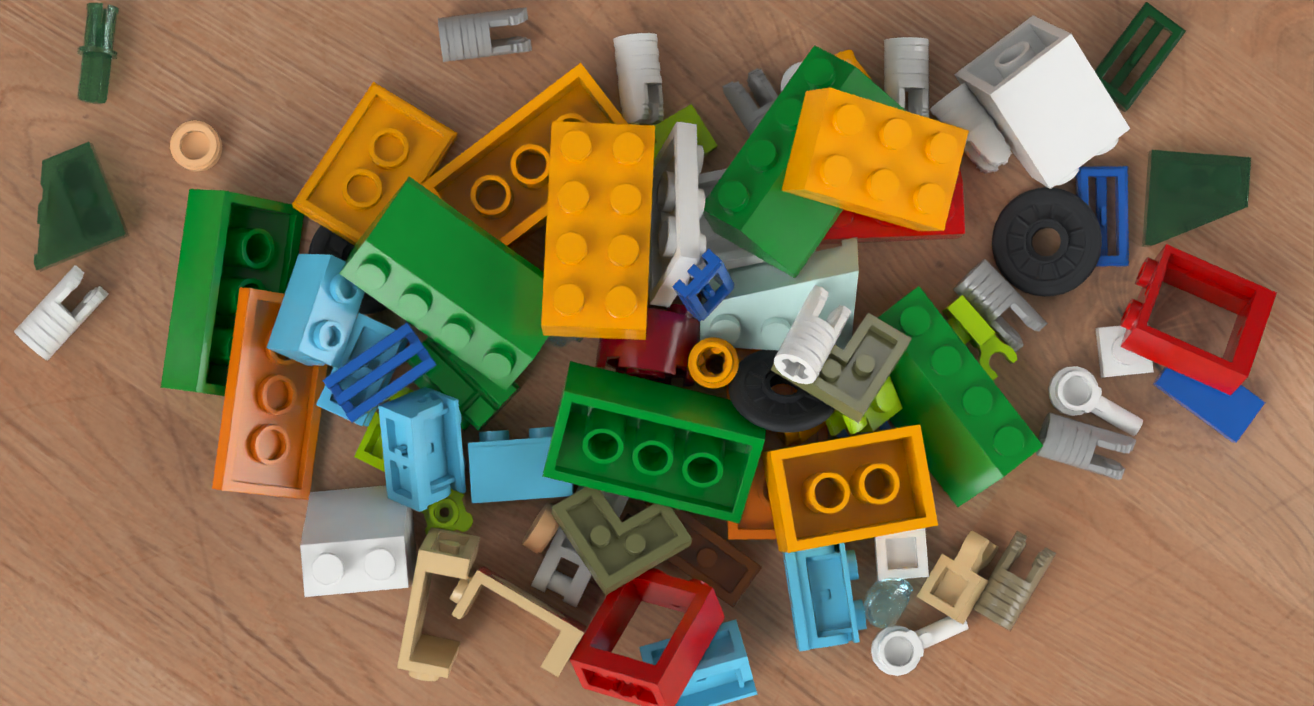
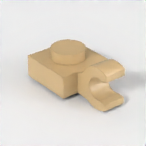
(954, 584)

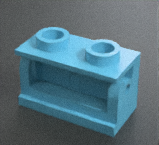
(316, 312)
(364, 335)
(422, 448)
(512, 468)
(823, 596)
(720, 675)

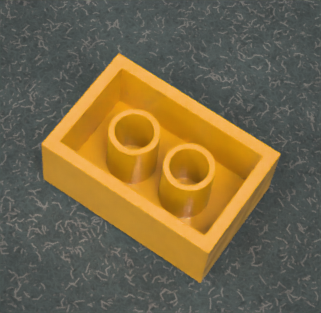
(875, 160)
(849, 488)

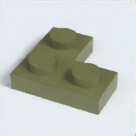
(858, 372)
(618, 549)

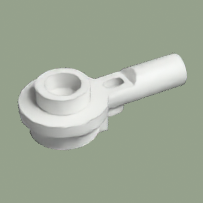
(1077, 392)
(900, 649)

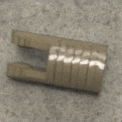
(1007, 593)

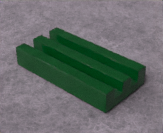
(1161, 22)

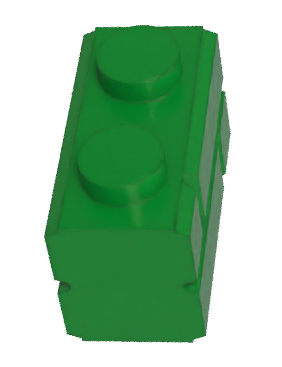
(476, 394)

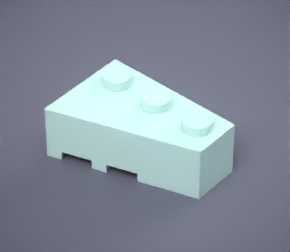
(768, 300)

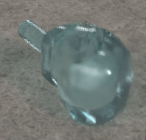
(887, 601)

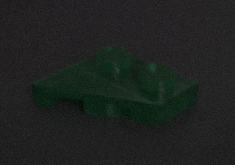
(1191, 191)
(75, 208)

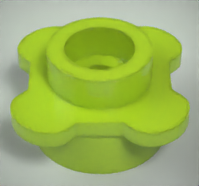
(457, 519)

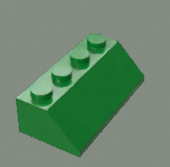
(748, 197)
(225, 246)
(452, 282)
(964, 418)
(653, 443)

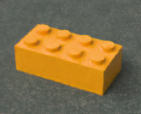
(506, 172)
(598, 230)

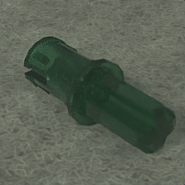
(97, 53)

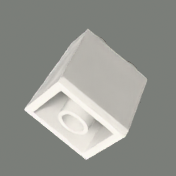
(1045, 100)
(356, 542)

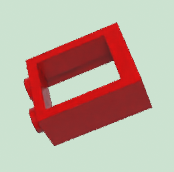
(1214, 285)
(638, 680)

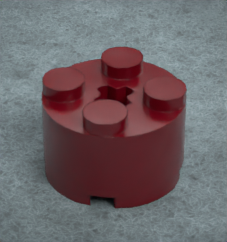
(664, 352)

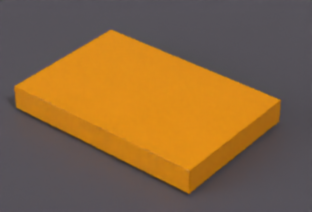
(371, 161)

